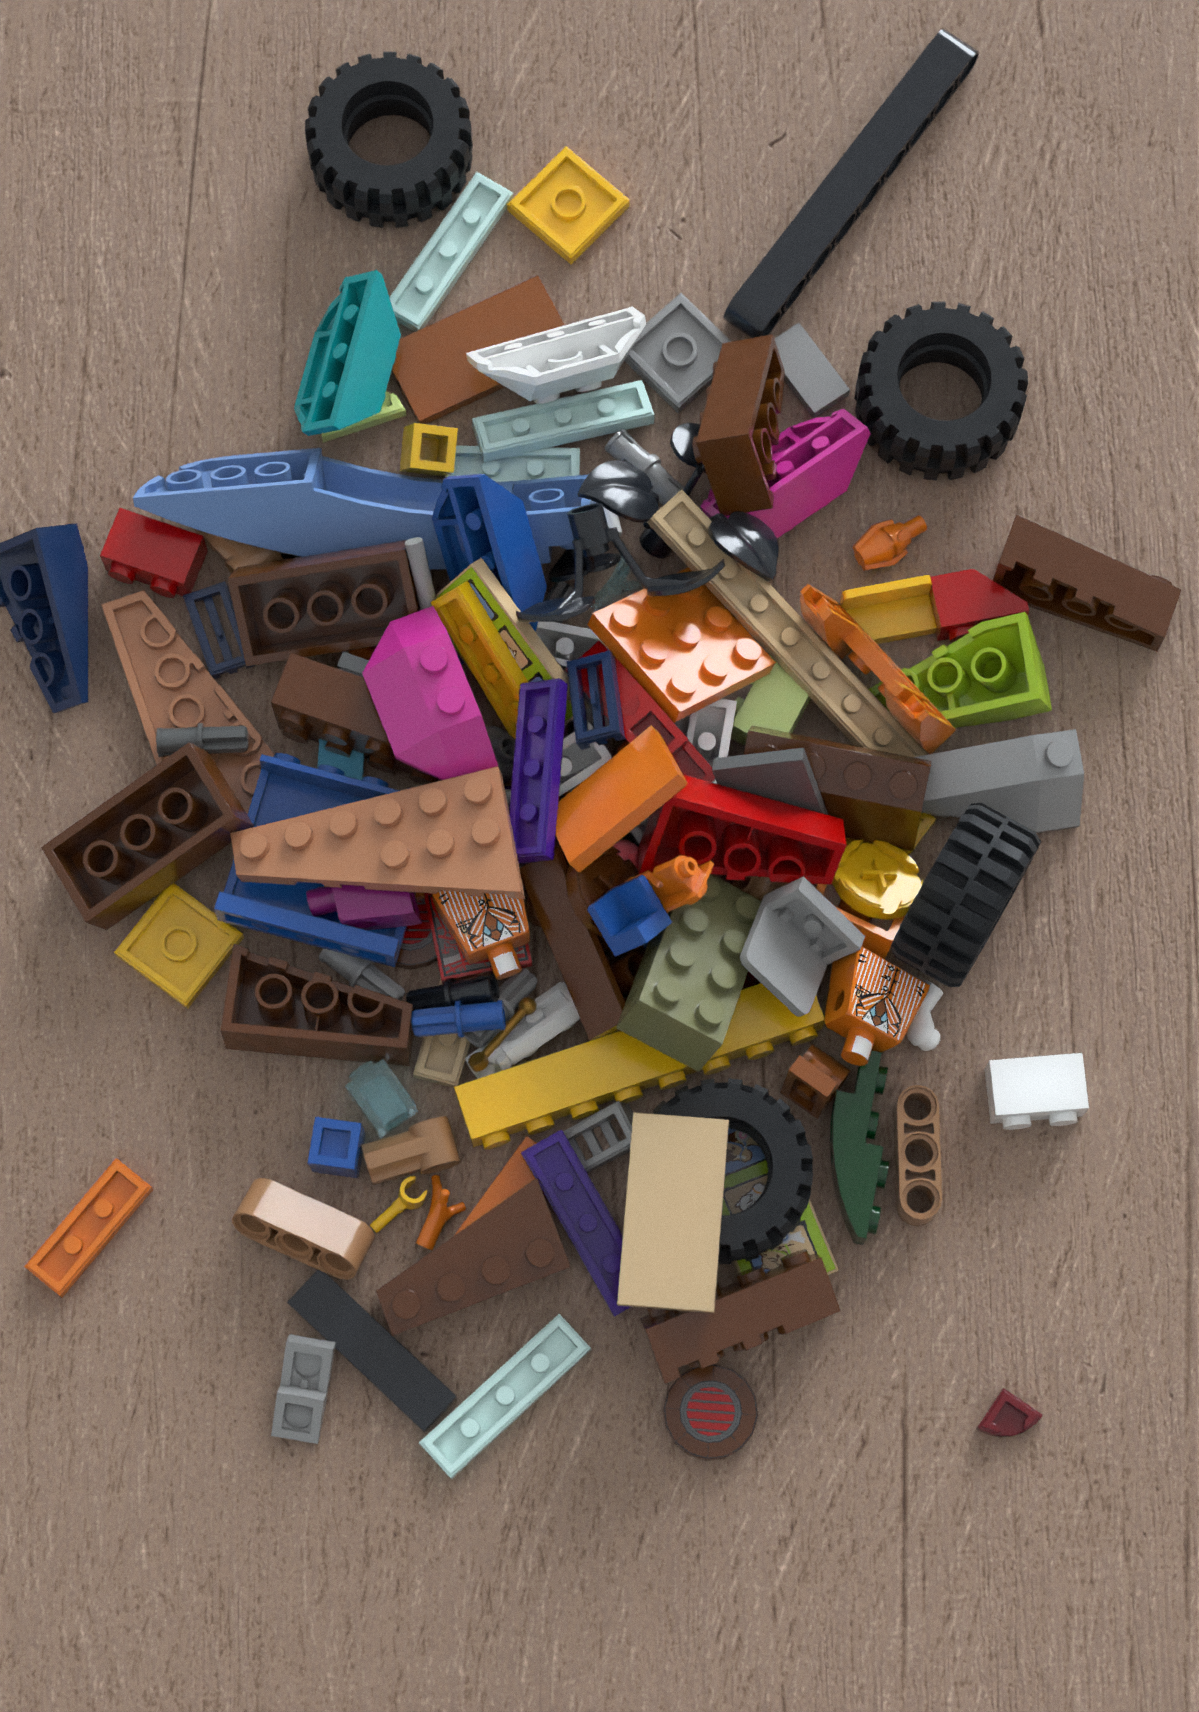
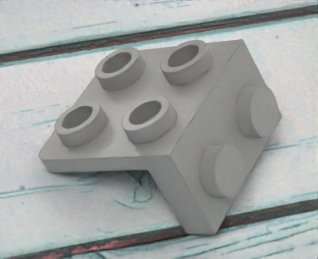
(795, 941)

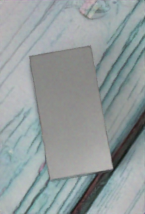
(809, 372)

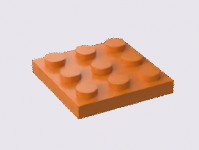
(681, 647)

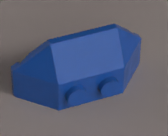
(488, 522)

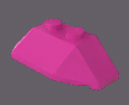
(812, 469)
(427, 699)

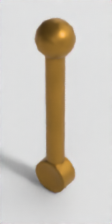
(478, 1060)

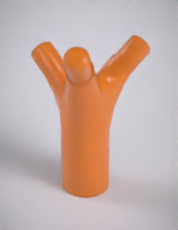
(437, 1215)

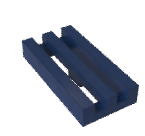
(230, 664)
(601, 731)

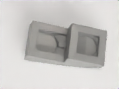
(303, 1389)

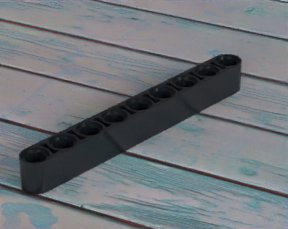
(851, 185)

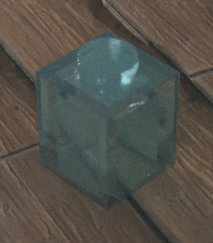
(380, 1097)

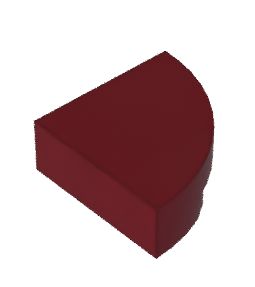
(1008, 1416)

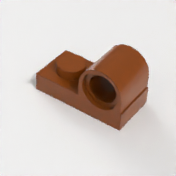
(814, 1080)

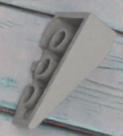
(1024, 778)

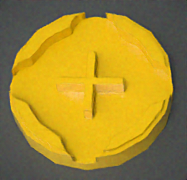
(877, 879)

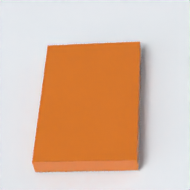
(617, 798)

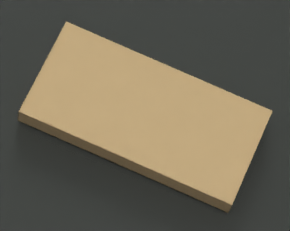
(673, 1213)

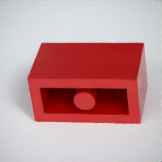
(153, 554)

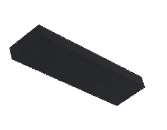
(372, 1350)

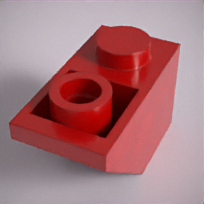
(968, 599)

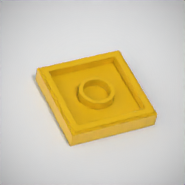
(568, 205)
(179, 945)

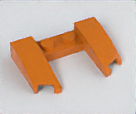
(902, 696)

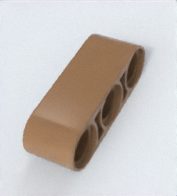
(924, 1134)
(303, 1228)

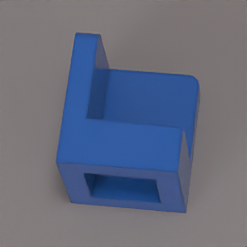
(629, 915)
(336, 1147)

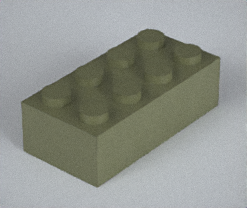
(692, 976)

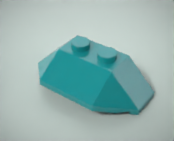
(349, 357)

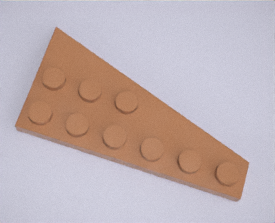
(177, 689)
(409, 840)

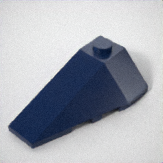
(48, 601)

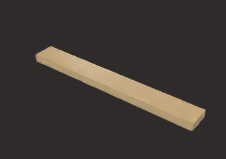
(783, 633)

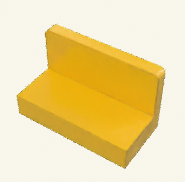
(892, 609)

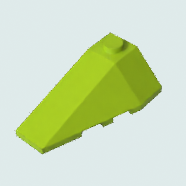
(984, 675)

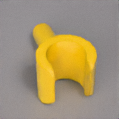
(399, 1205)

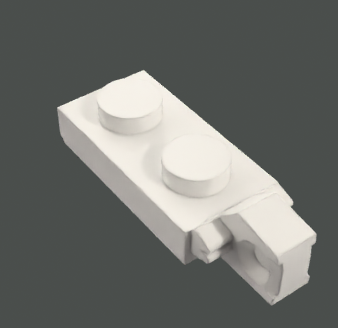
(552, 1016)

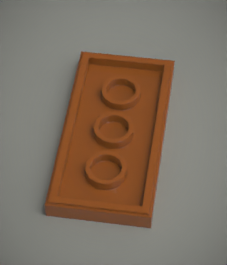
(433, 361)

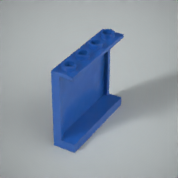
(284, 792)

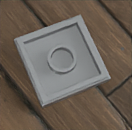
(677, 352)

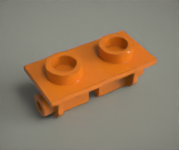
(679, 881)

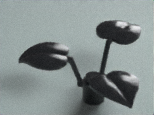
(627, 493)
(589, 556)

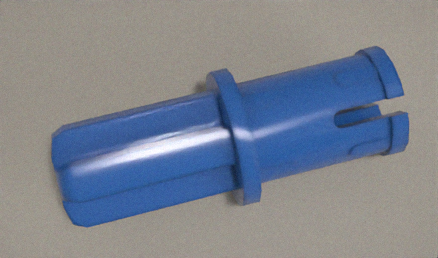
(458, 1019)

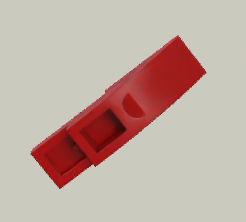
(641, 712)

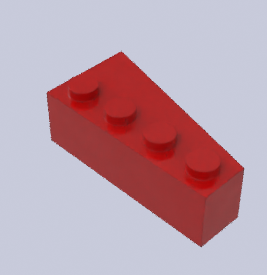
(743, 835)

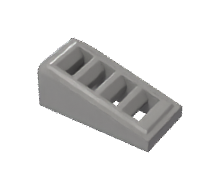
(617, 1148)

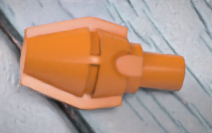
(886, 542)

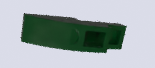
(856, 1164)

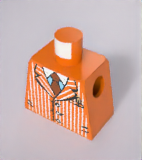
(486, 928)
(871, 1004)

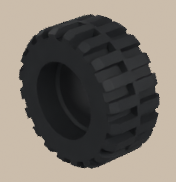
(384, 89)
(951, 339)
(965, 894)
(785, 1150)

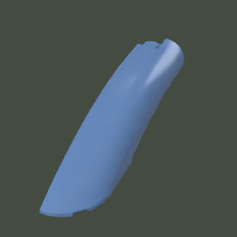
(324, 505)

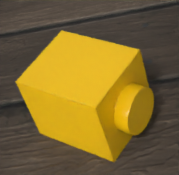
(428, 449)

